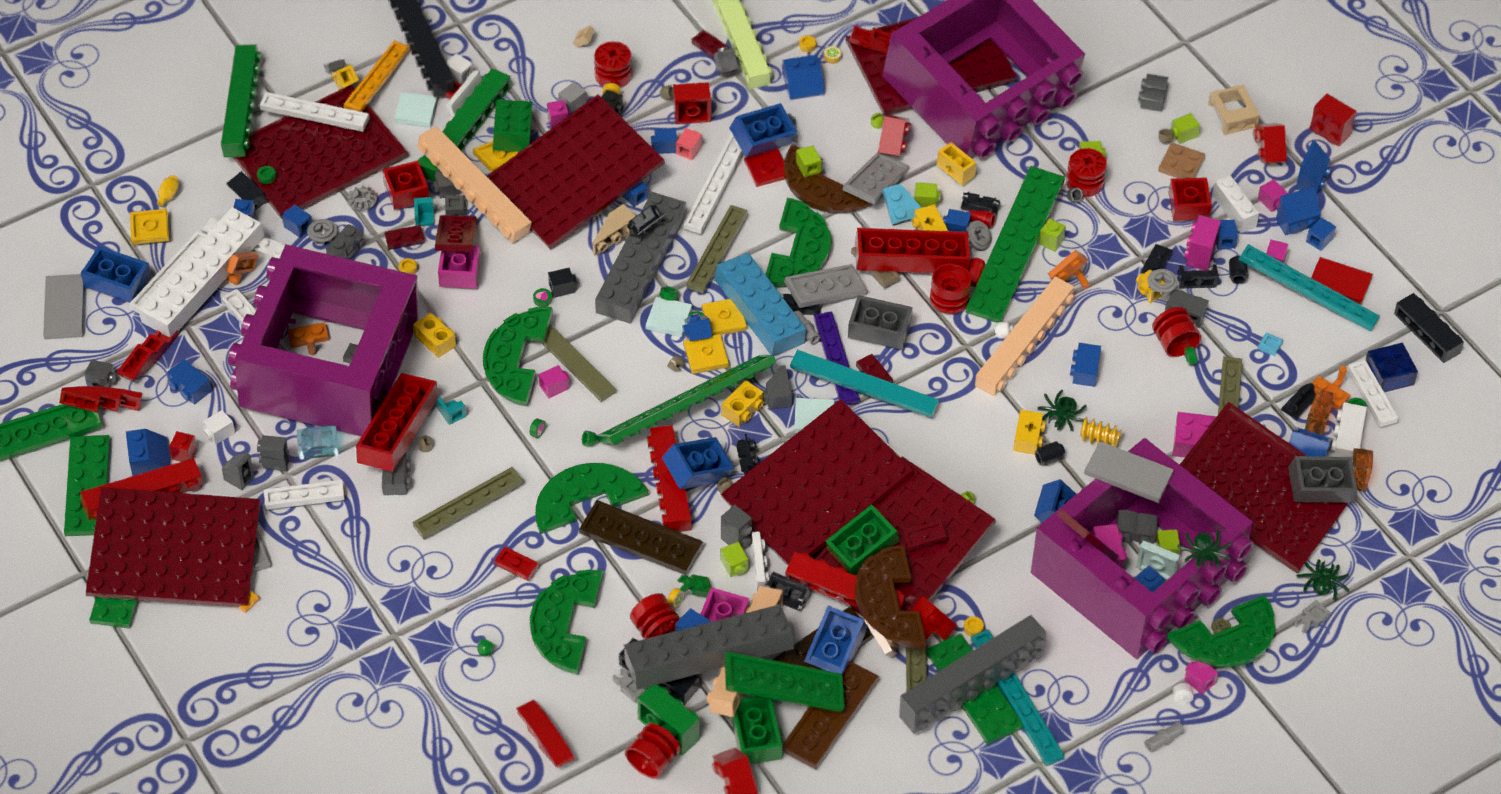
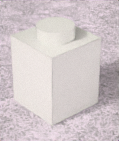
(459, 68)
(218, 427)

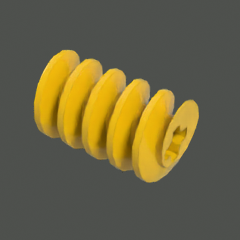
(1099, 433)

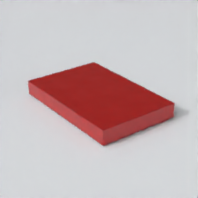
(1343, 279)

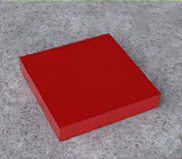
(766, 167)

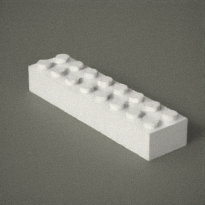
(200, 273)

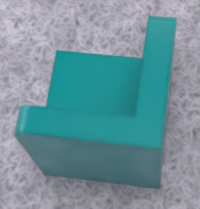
(424, 211)
(452, 410)

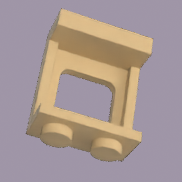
(1238, 119)

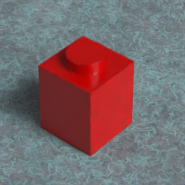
(183, 446)

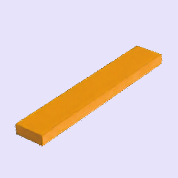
(377, 76)

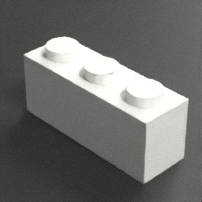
(1235, 204)
(1349, 429)

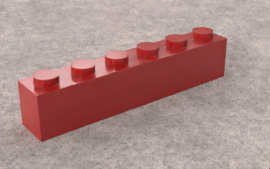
(173, 478)
(673, 499)
(827, 579)

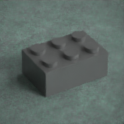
(880, 322)
(1322, 479)

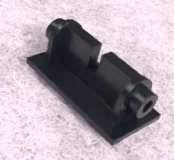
(975, 202)
(640, 225)
(1300, 401)
(747, 448)

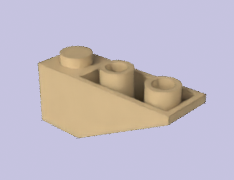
(613, 229)

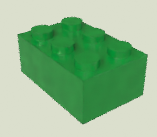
(512, 125)
(861, 538)
(662, 709)
(757, 730)

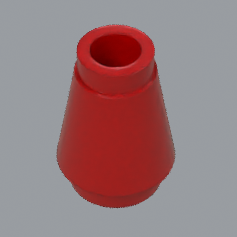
(986, 217)
(975, 269)

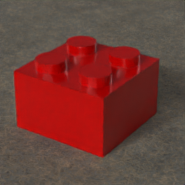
(692, 103)
(1332, 120)
(404, 184)
(1189, 198)

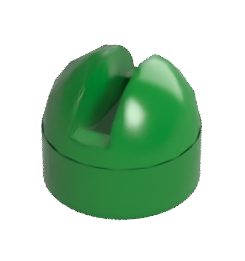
(589, 438)
(485, 647)

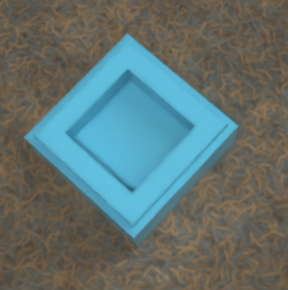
(1270, 344)

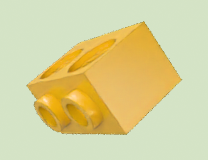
(434, 335)
(746, 399)

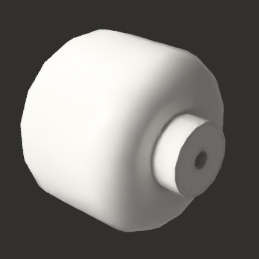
(1002, 329)
(1183, 693)

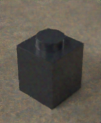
(562, 282)

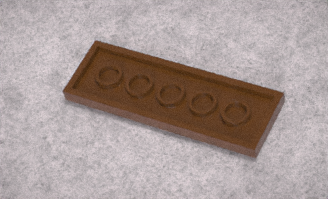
(822, 727)

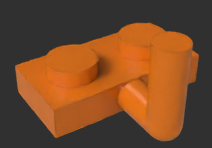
(241, 264)
(1069, 266)
(308, 336)
(1341, 396)

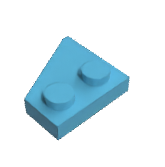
(899, 203)

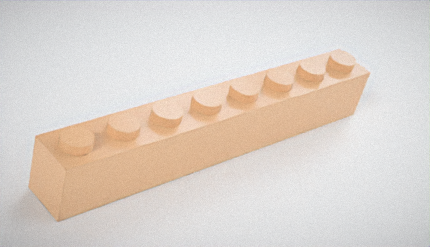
(474, 184)
(1024, 336)
(724, 701)

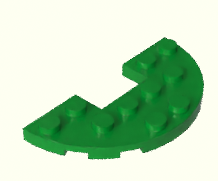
(809, 247)
(505, 349)
(581, 484)
(552, 617)
(1234, 645)

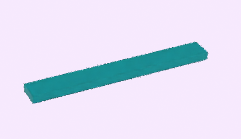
(1309, 287)
(864, 383)
(1026, 711)

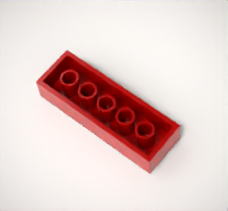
(909, 250)
(396, 422)

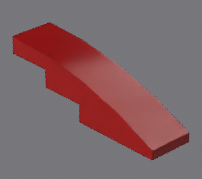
(873, 39)
(145, 355)
(93, 397)
(545, 733)

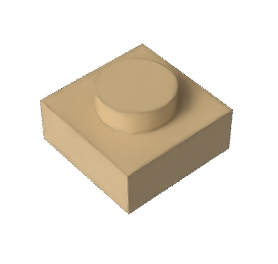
(584, 36)

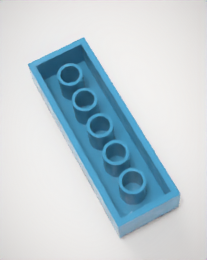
(760, 304)

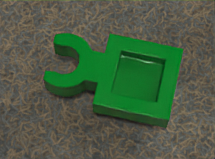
(697, 584)

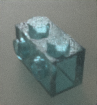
(317, 442)

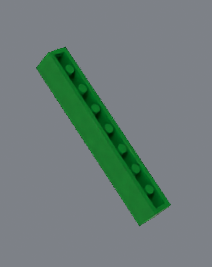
(241, 100)
(471, 115)

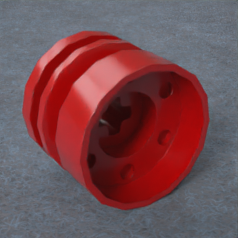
(613, 64)
(1086, 171)
(950, 288)
(1176, 331)
(654, 616)
(652, 750)

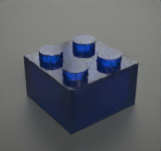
(1392, 367)

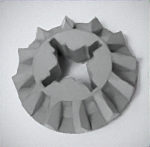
(359, 203)
(315, 228)
(983, 232)
(1170, 281)

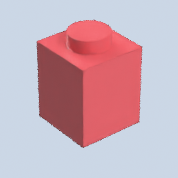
(689, 144)

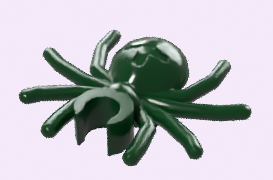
(1062, 410)
(1205, 549)
(1323, 579)

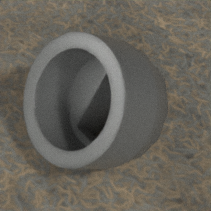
(1076, 193)

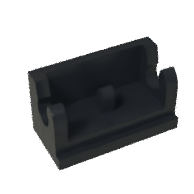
(247, 189)
(1198, 278)
(794, 592)

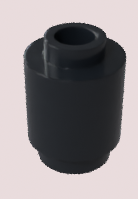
(1237, 270)
(1050, 453)

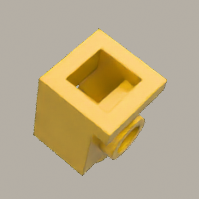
(344, 76)
(1145, 290)

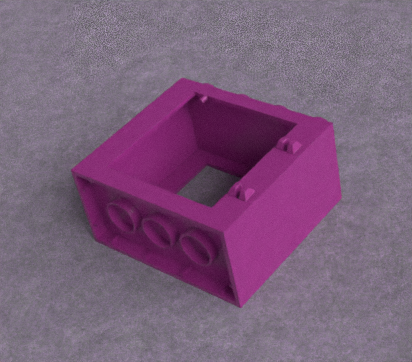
(922, 75)
(334, 291)
(1098, 585)

